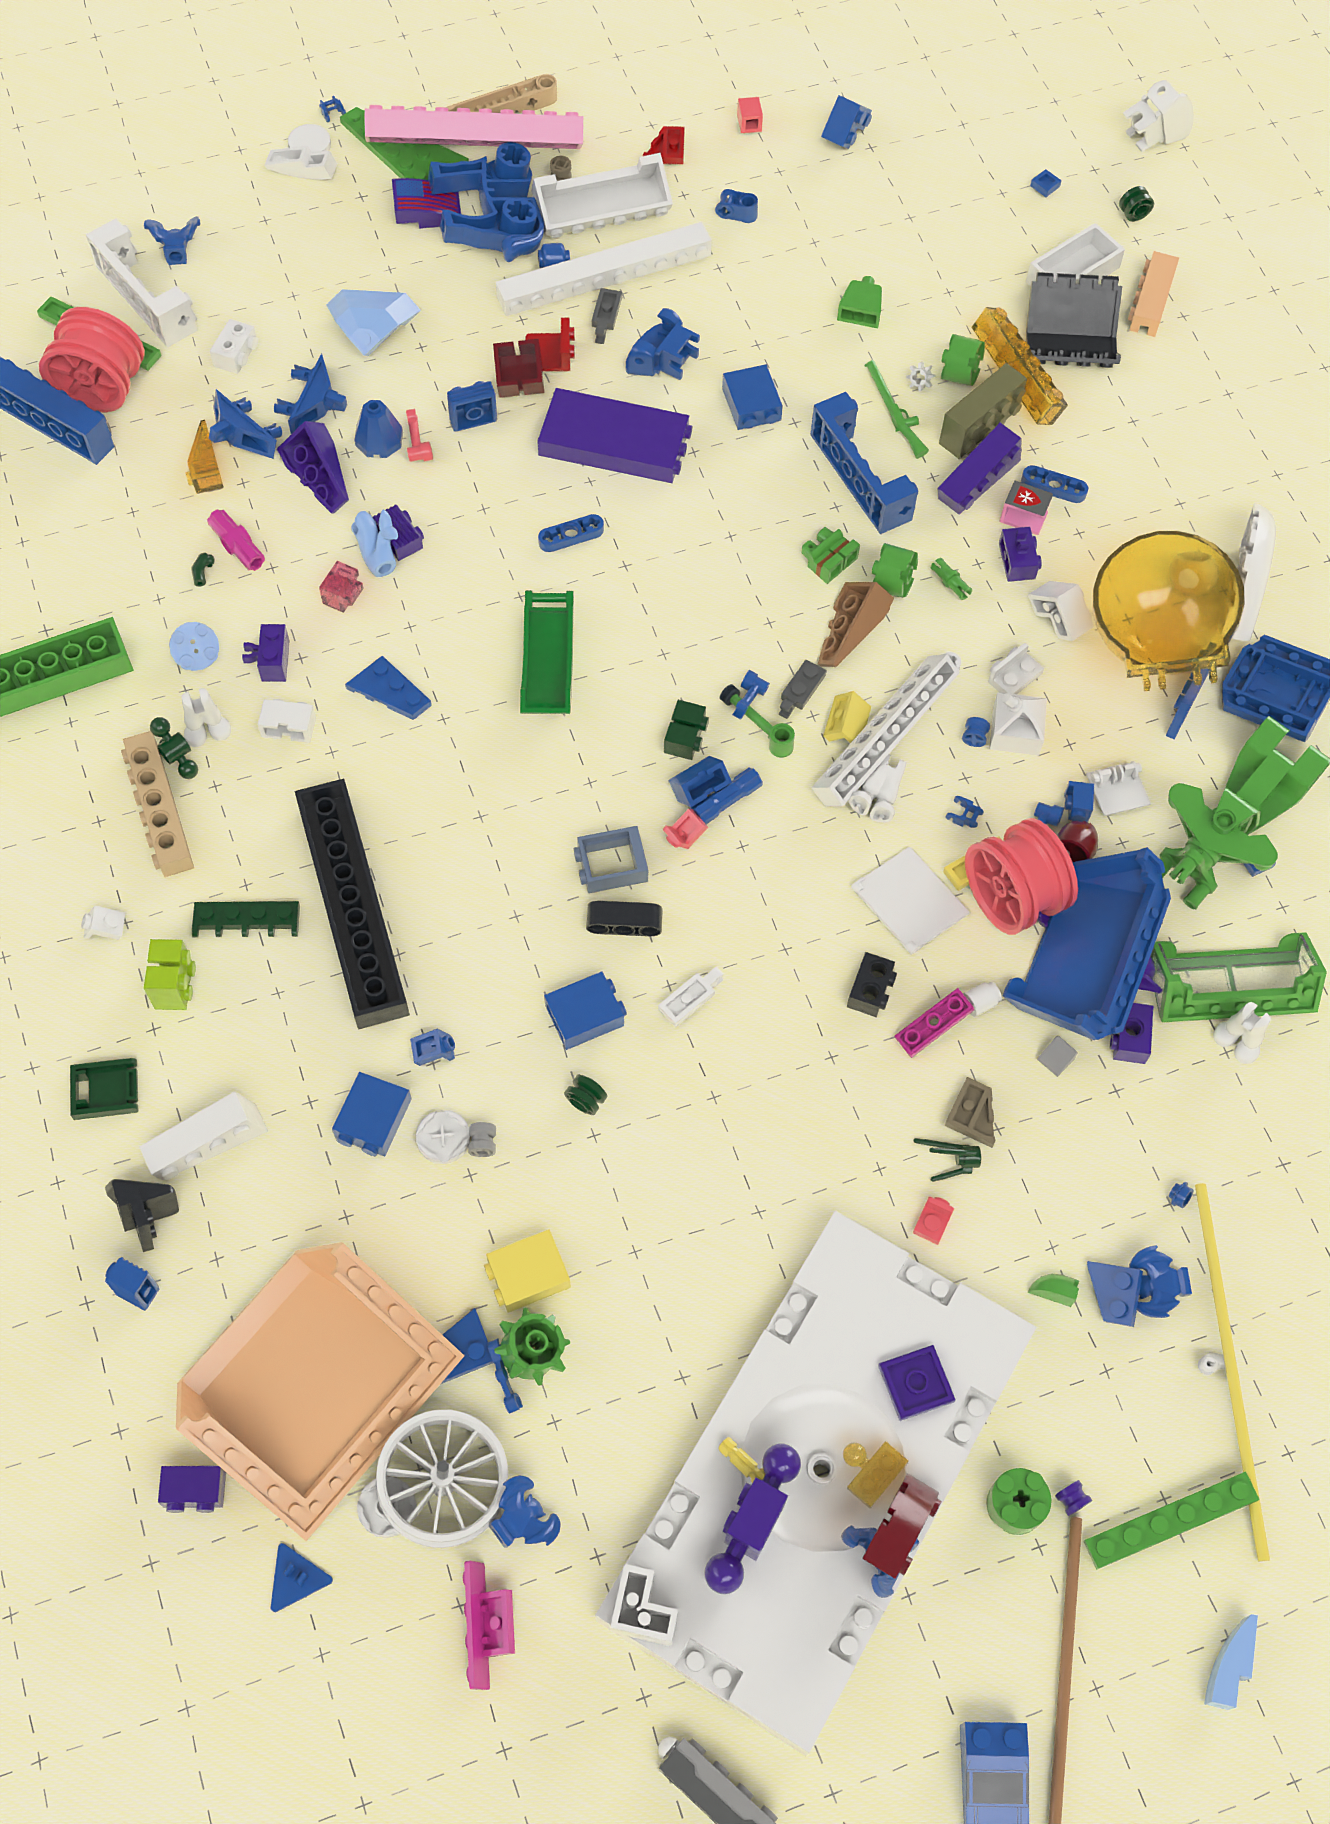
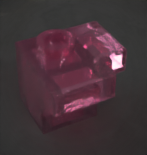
(340, 587)

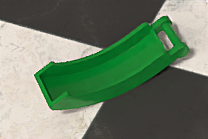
(547, 654)

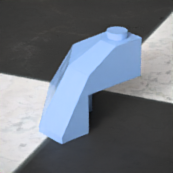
(371, 315)

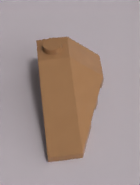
(858, 612)

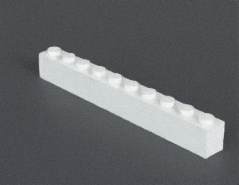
(603, 268)

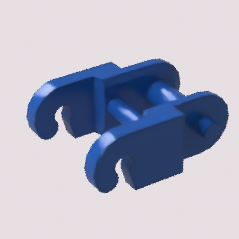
(337, 105)
(963, 820)

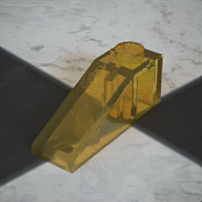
(202, 463)

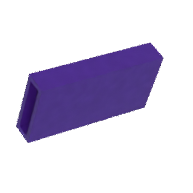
(614, 435)

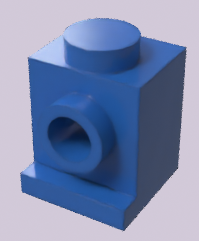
(1079, 800)

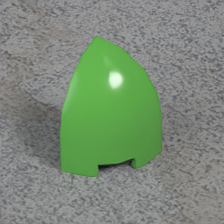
(1056, 1288)

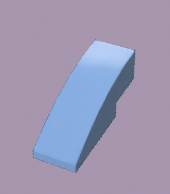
(1232, 1665)

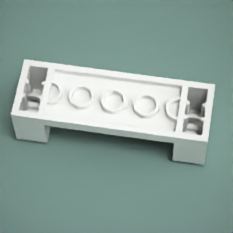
(167, 314)

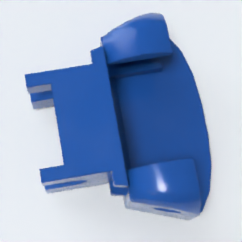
(663, 348)

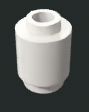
(983, 997)

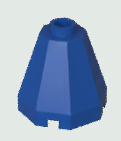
(377, 430)

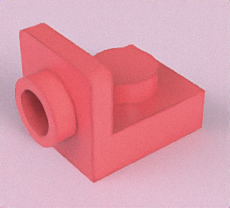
(933, 1219)

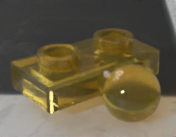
(876, 1473)

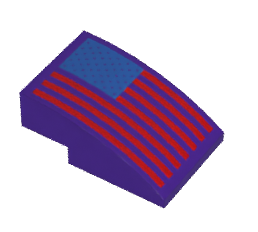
(417, 204)

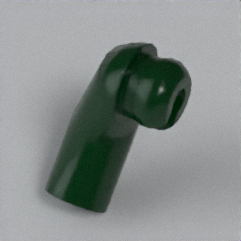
(202, 561)

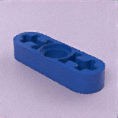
(1072, 483)
(566, 541)

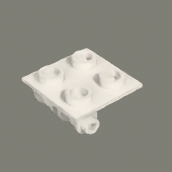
(1119, 788)

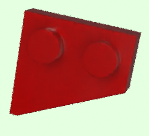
(670, 145)

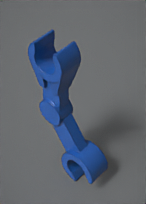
(511, 1400)

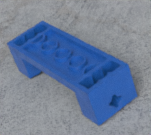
(884, 504)

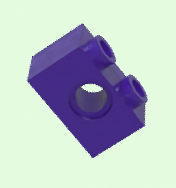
(1138, 1047)

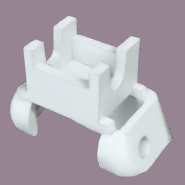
(1168, 124)

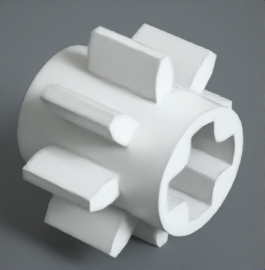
(926, 371)

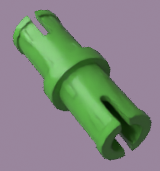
(951, 578)

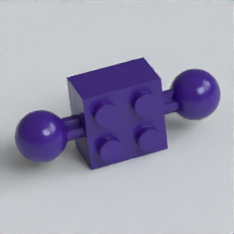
(755, 1519)

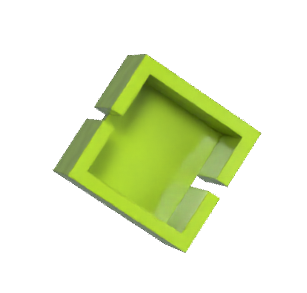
(169, 982)

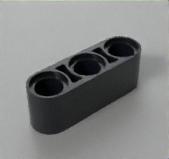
(624, 918)

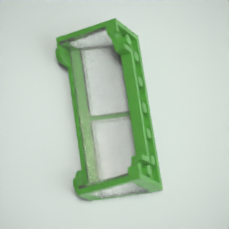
(1222, 982)

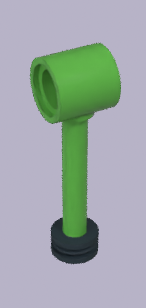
(730, 696)

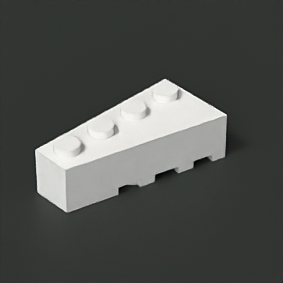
(203, 1136)

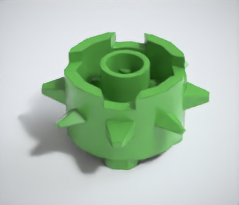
(540, 1333)

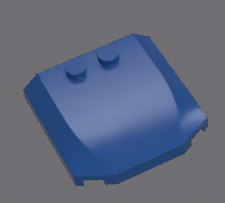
(1278, 683)

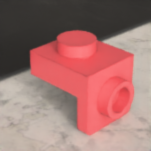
(685, 830)

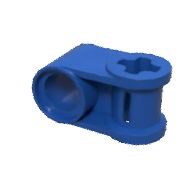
(740, 206)

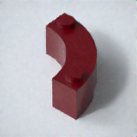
(897, 1536)

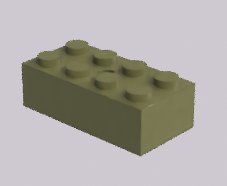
(982, 411)

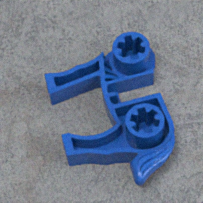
(509, 217)

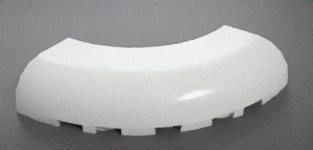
(1254, 565)

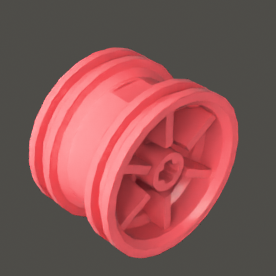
(92, 358)
(1021, 876)

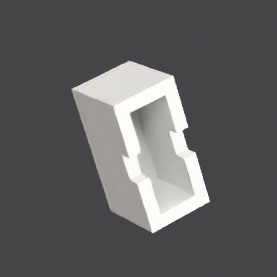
(287, 719)

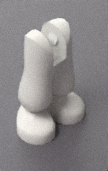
(200, 712)
(881, 785)
(1247, 1025)

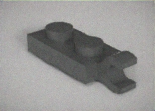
(606, 312)
(801, 687)

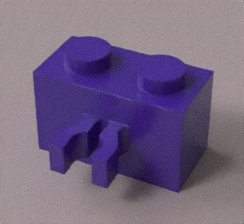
(1019, 554)
(270, 653)

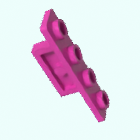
(488, 1624)

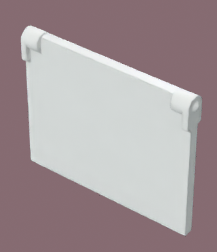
(910, 900)

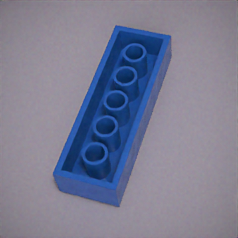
(54, 413)

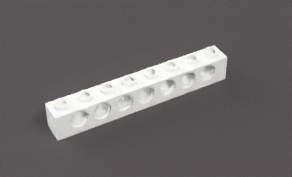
(885, 730)

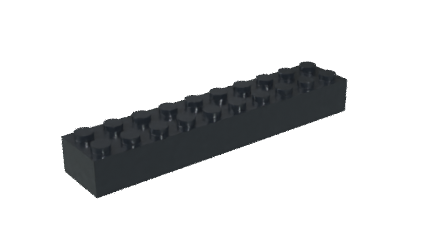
(351, 904)

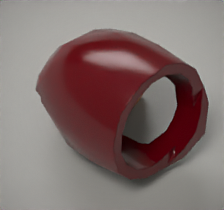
(1079, 840)

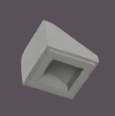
(1057, 1056)

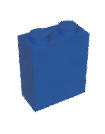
(752, 397)
(585, 1010)
(371, 1114)

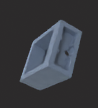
(607, 840)

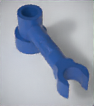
(754, 686)
(1049, 814)

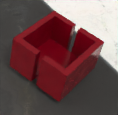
(520, 371)

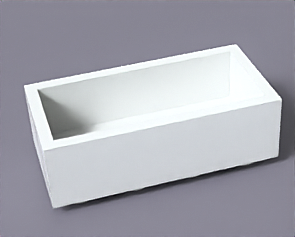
(1085, 253)

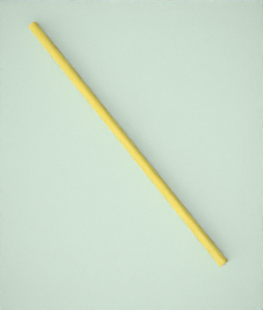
(1231, 1367)

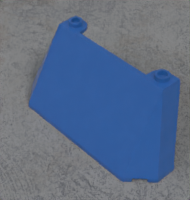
(1097, 947)

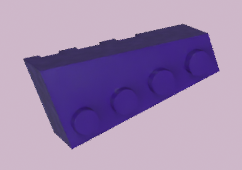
(981, 469)

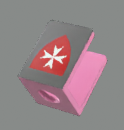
(1026, 507)

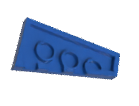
(1184, 703)

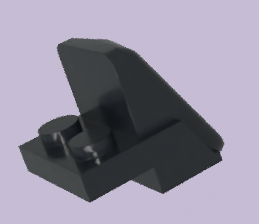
(141, 1205)

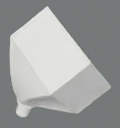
(1018, 723)

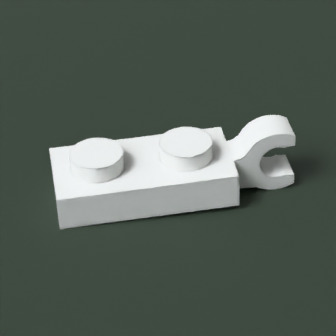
(690, 996)

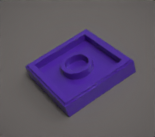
(916, 1382)

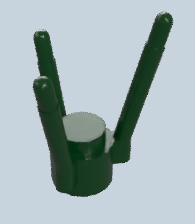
(965, 1155)

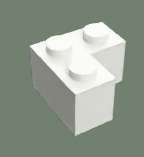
(1064, 606)
(635, 1615)

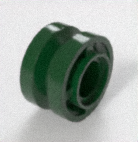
(1136, 203)
(585, 1094)

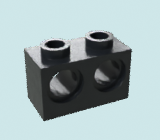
(869, 984)

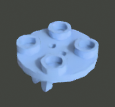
(183, 650)

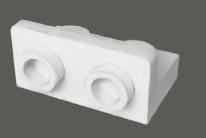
(1015, 671)

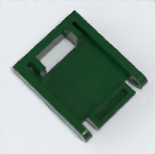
(111, 1088)

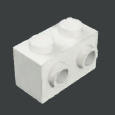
(233, 346)

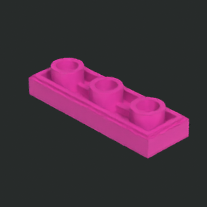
(920, 1032)

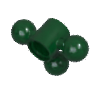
(173, 748)

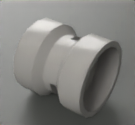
(482, 1139)

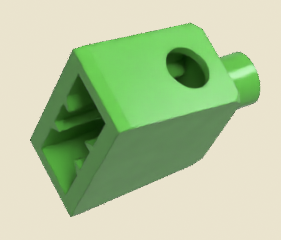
(861, 303)

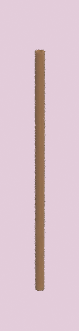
(1065, 1672)

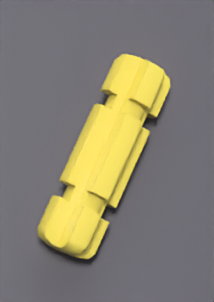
(741, 1459)

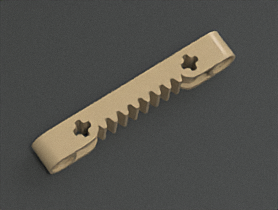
(540, 93)

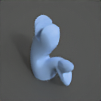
(375, 546)

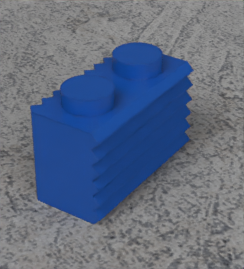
(131, 1283)

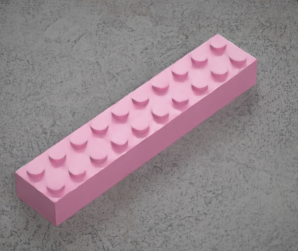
(473, 128)

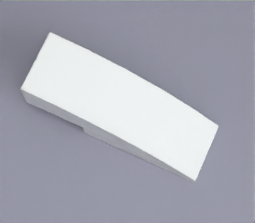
(302, 163)

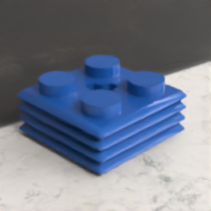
(472, 405)

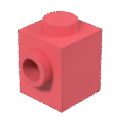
(749, 115)

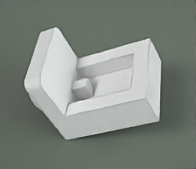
(103, 922)

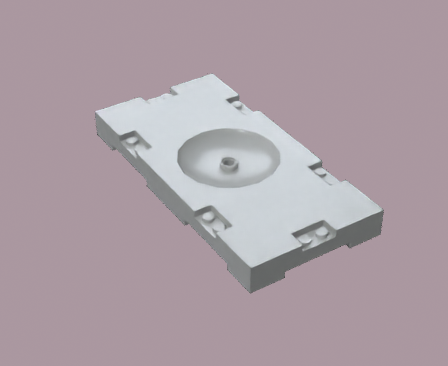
(815, 1383)

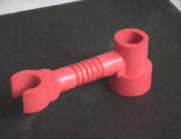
(419, 450)

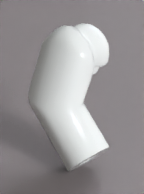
(1211, 1363)

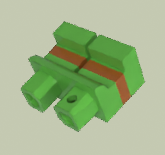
(831, 555)

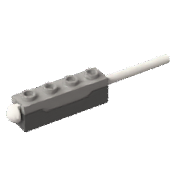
(708, 1784)

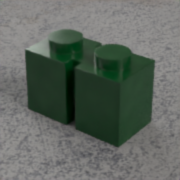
(685, 730)

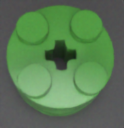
(962, 360)
(895, 569)
(1007, 1513)

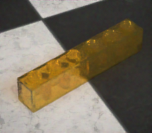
(1006, 346)

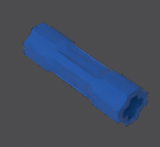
(741, 786)

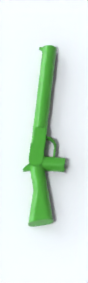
(901, 424)

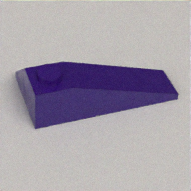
(314, 459)

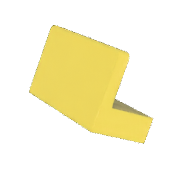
(847, 717)

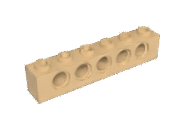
(177, 857)

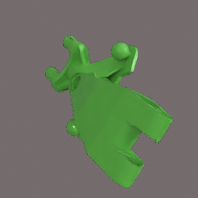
(1257, 792)

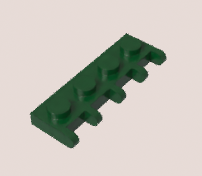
(246, 916)

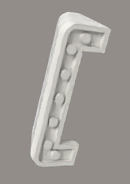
(603, 197)

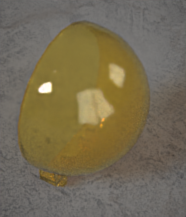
(1168, 606)

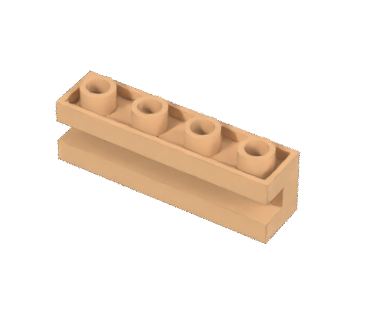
(1154, 292)

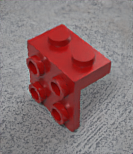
(556, 347)

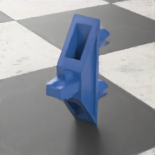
(315, 398)
(240, 429)

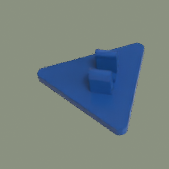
(295, 1578)

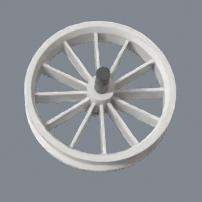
(441, 1477)

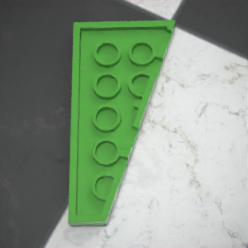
(402, 158)

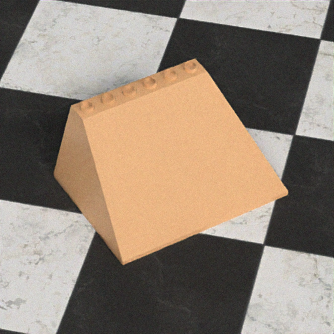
(311, 1383)

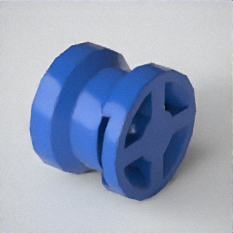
(976, 732)

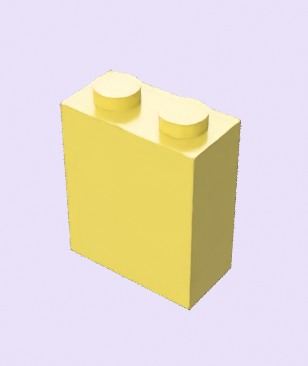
(527, 1271)

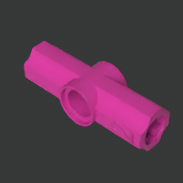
(236, 540)

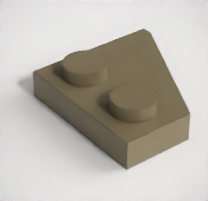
(973, 1113)

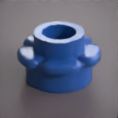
(1181, 1194)

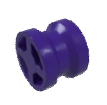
(1073, 1498)

